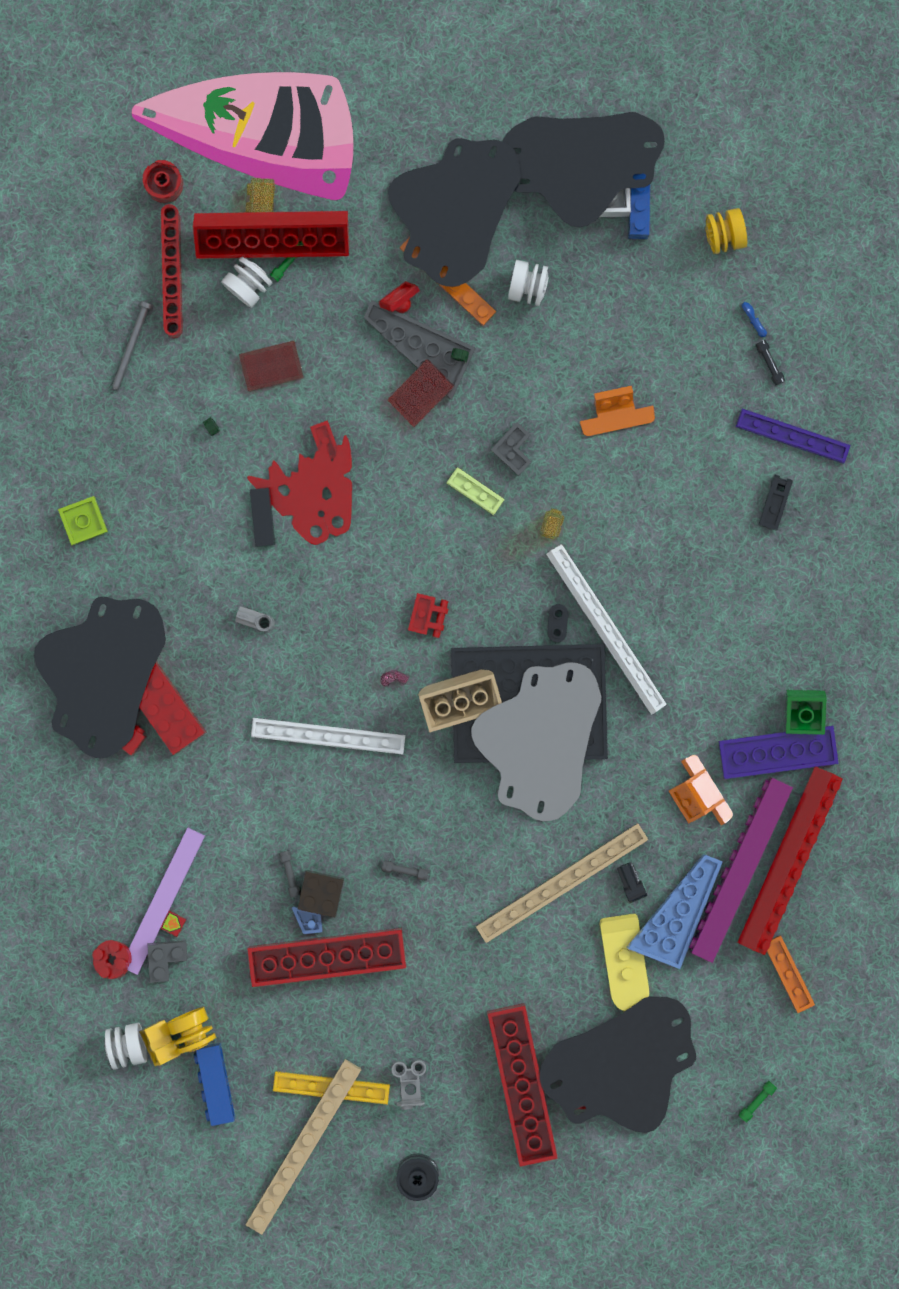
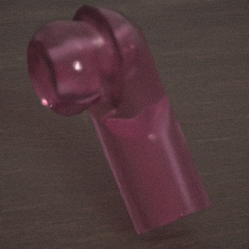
(392, 676)

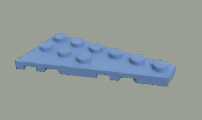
(675, 921)

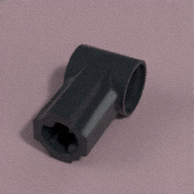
(632, 885)

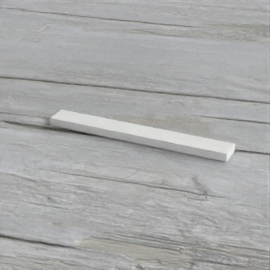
(328, 736)

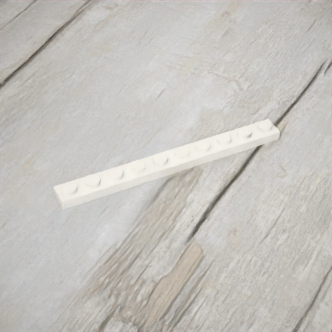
(606, 629)

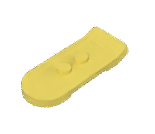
(624, 967)

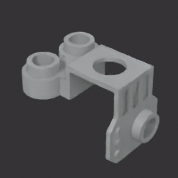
(409, 1076)

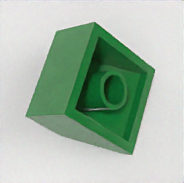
(805, 712)

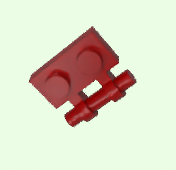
(422, 614)

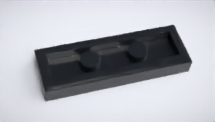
(262, 517)

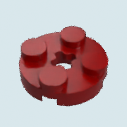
(121, 963)

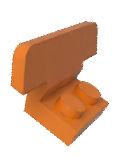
(616, 411)
(699, 794)

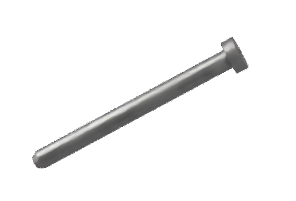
(131, 344)

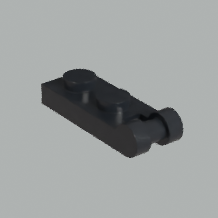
(775, 503)

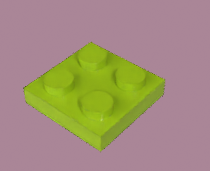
(83, 520)

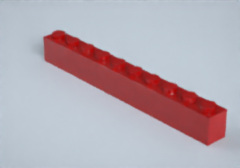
(790, 860)

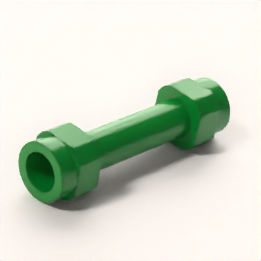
(277, 273)
(746, 1114)

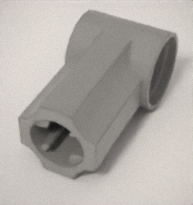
(253, 619)

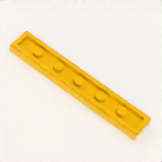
(317, 1085)

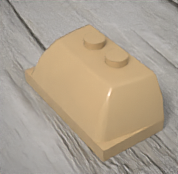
(459, 699)

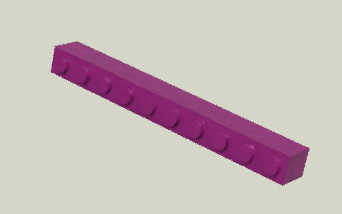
(741, 869)

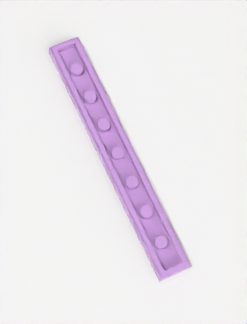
(164, 897)

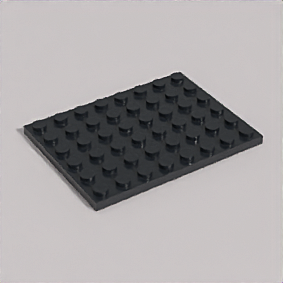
(509, 666)

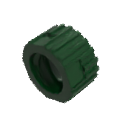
(459, 355)
(211, 426)

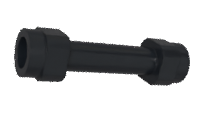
(762, 347)

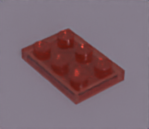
(271, 366)
(420, 393)

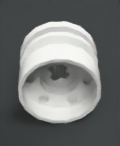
(246, 282)
(528, 282)
(121, 1046)

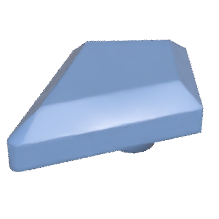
(308, 921)

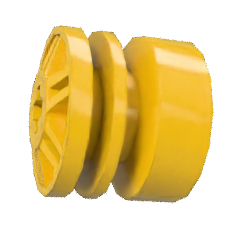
(721, 232)
(191, 1030)

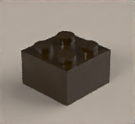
(320, 893)

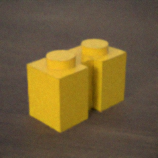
(159, 1043)

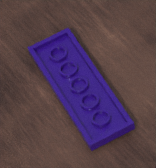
(777, 753)

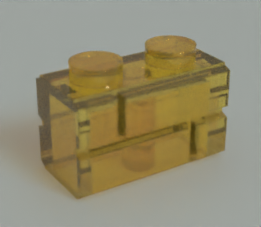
(261, 195)
(552, 524)

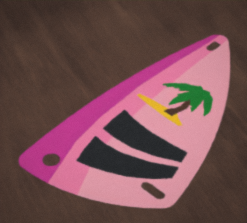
(263, 127)

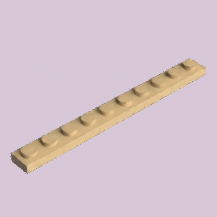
(561, 883)
(303, 1146)

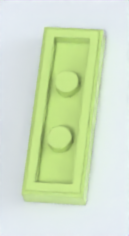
(475, 491)

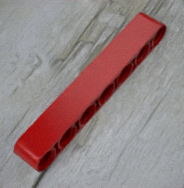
(167, 263)

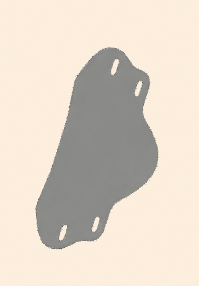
(541, 739)

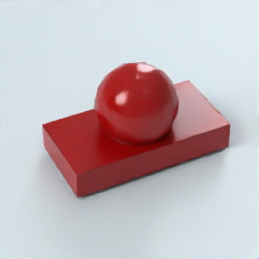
(399, 298)

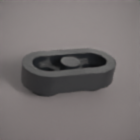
(557, 623)

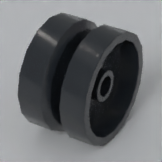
(414, 1188)

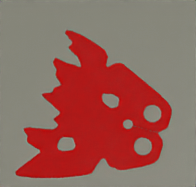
(306, 491)

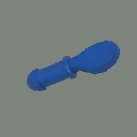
(754, 321)

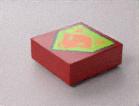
(173, 923)

